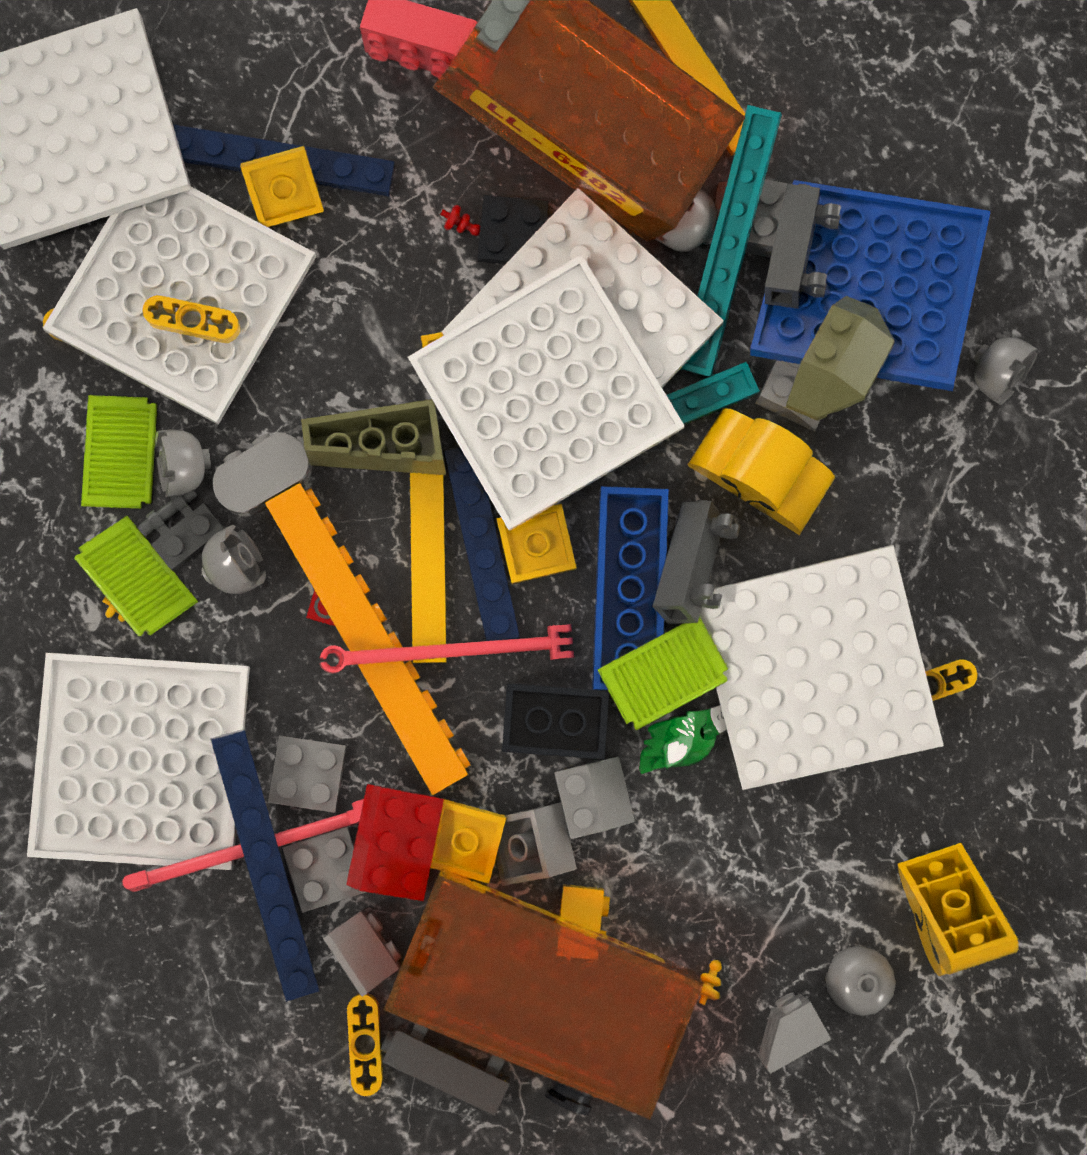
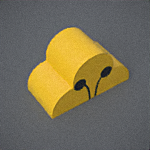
(763, 467)
(955, 911)

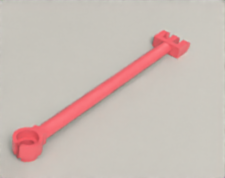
(551, 643)
(144, 879)

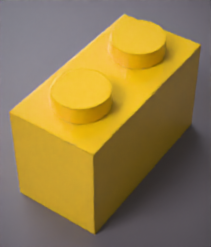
(584, 906)

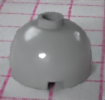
(694, 227)
(1003, 366)
(180, 462)
(231, 562)
(860, 980)

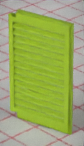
(119, 452)
(134, 577)
(664, 674)

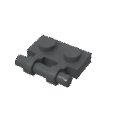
(187, 536)

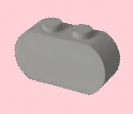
(261, 473)

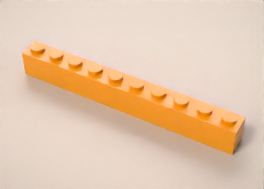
(363, 630)

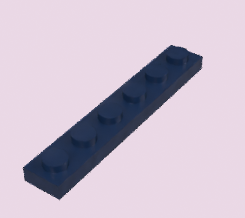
(482, 549)

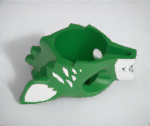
(682, 739)

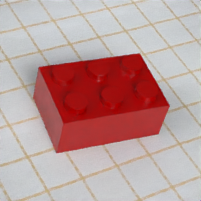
(395, 842)

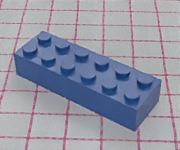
(628, 572)

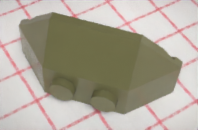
(841, 360)

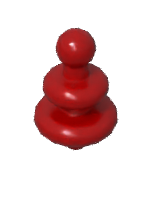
(462, 223)

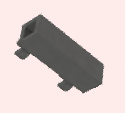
(793, 244)
(690, 560)
(446, 1069)

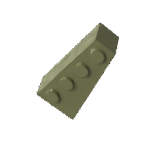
(378, 438)

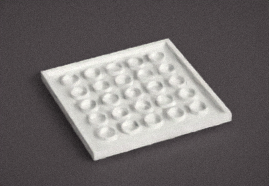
(83, 130)
(187, 252)
(651, 302)
(546, 392)
(821, 669)
(132, 759)

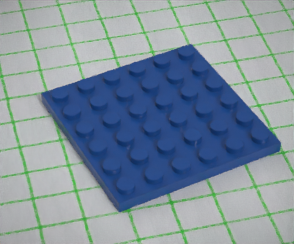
(907, 261)

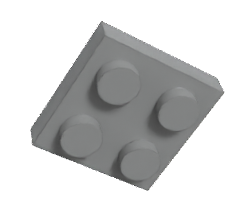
(307, 774)
(321, 868)

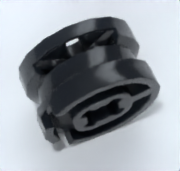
(569, 1098)

